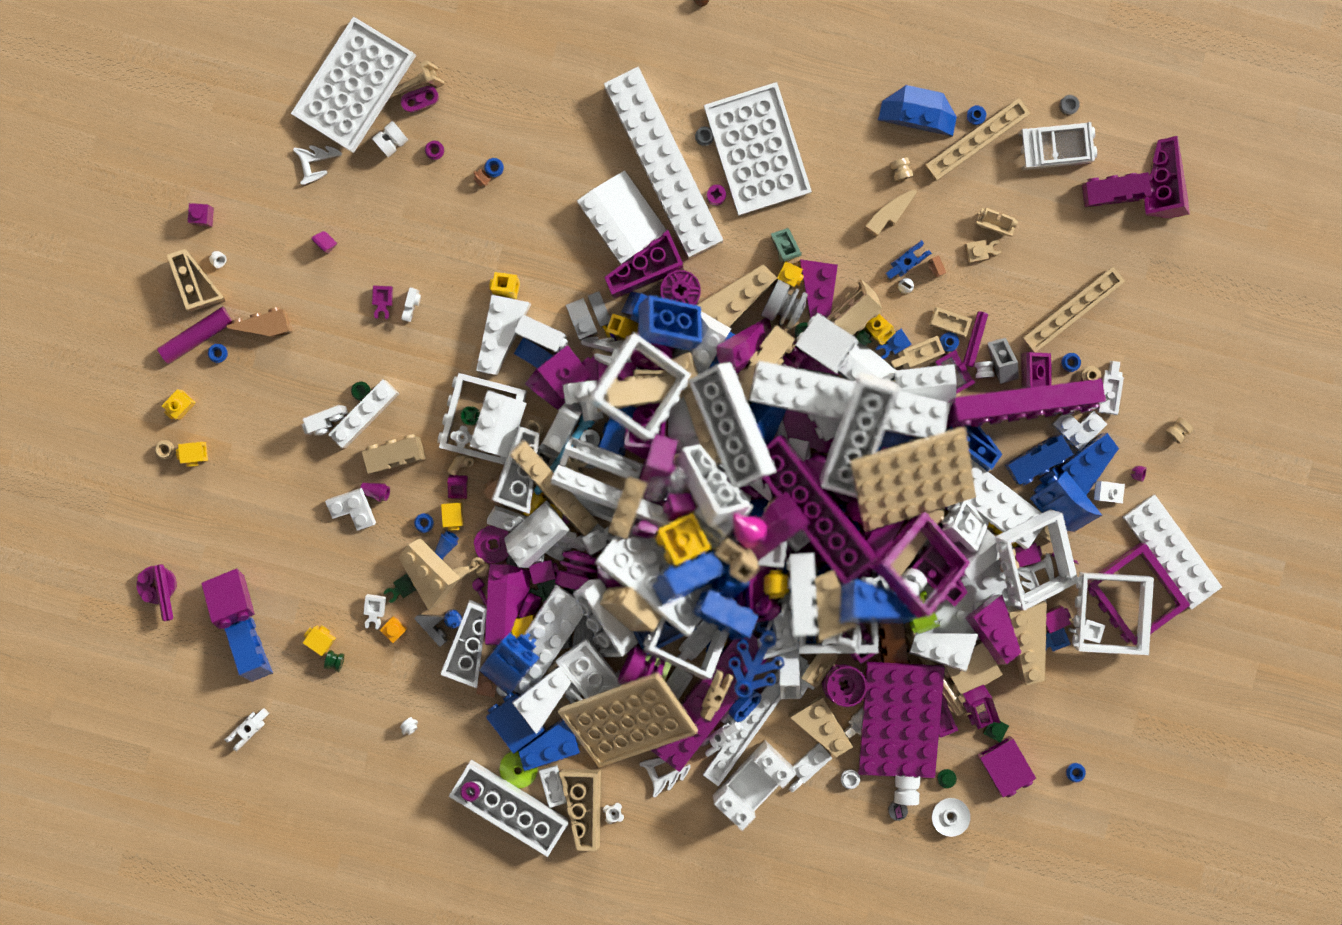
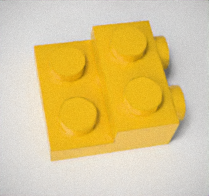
(682, 540)

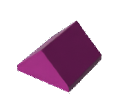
(1035, 369)

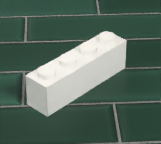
(363, 414)

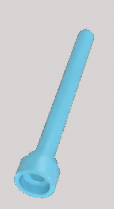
(583, 425)

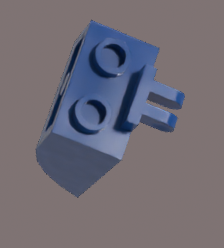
(1064, 496)
(510, 662)

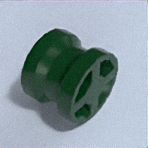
(468, 417)
(334, 661)

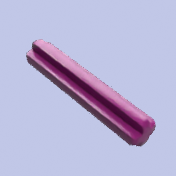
(975, 339)
(162, 592)

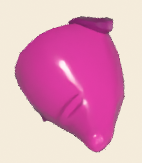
(749, 530)

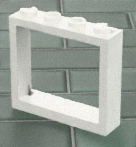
(671, 398)
(453, 401)
(604, 460)
(1062, 552)
(1144, 614)
(836, 648)
(710, 659)

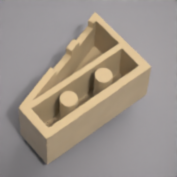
(192, 282)
(857, 309)
(393, 454)
(428, 573)
(828, 606)

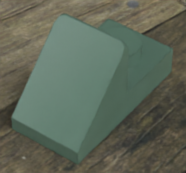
(785, 245)

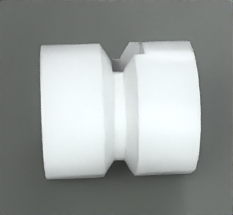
(396, 135)
(915, 580)
(906, 790)

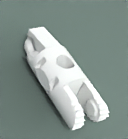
(254, 721)
(722, 737)

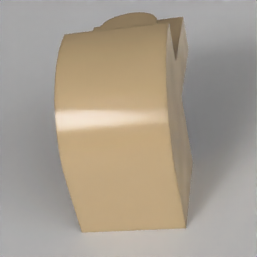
(741, 560)

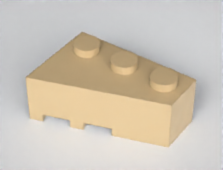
(822, 725)

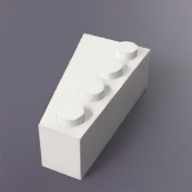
(803, 593)
(609, 632)

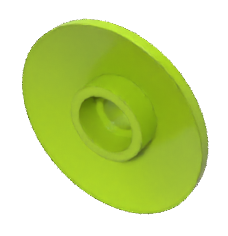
(507, 772)

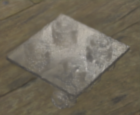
(661, 487)

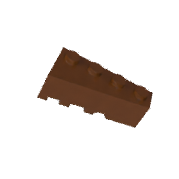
(893, 643)

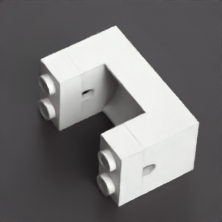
(753, 784)

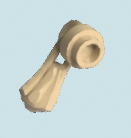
(480, 569)

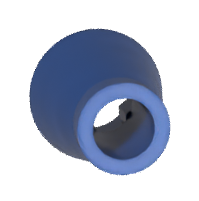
(446, 543)

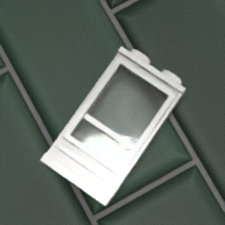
(1058, 146)

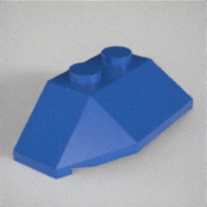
(919, 110)

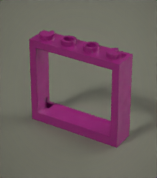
(946, 548)
(1105, 605)

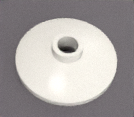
(955, 825)

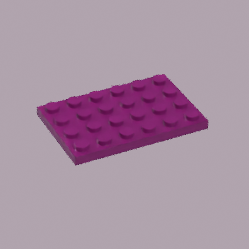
(901, 719)

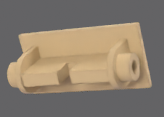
(988, 220)

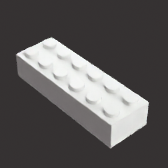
(732, 425)
(858, 430)
(511, 809)

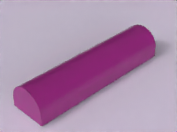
(195, 335)

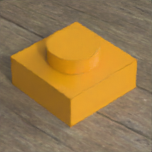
(393, 629)

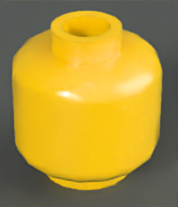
(776, 584)

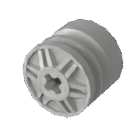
(784, 304)

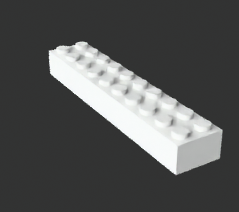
(663, 163)
(828, 398)

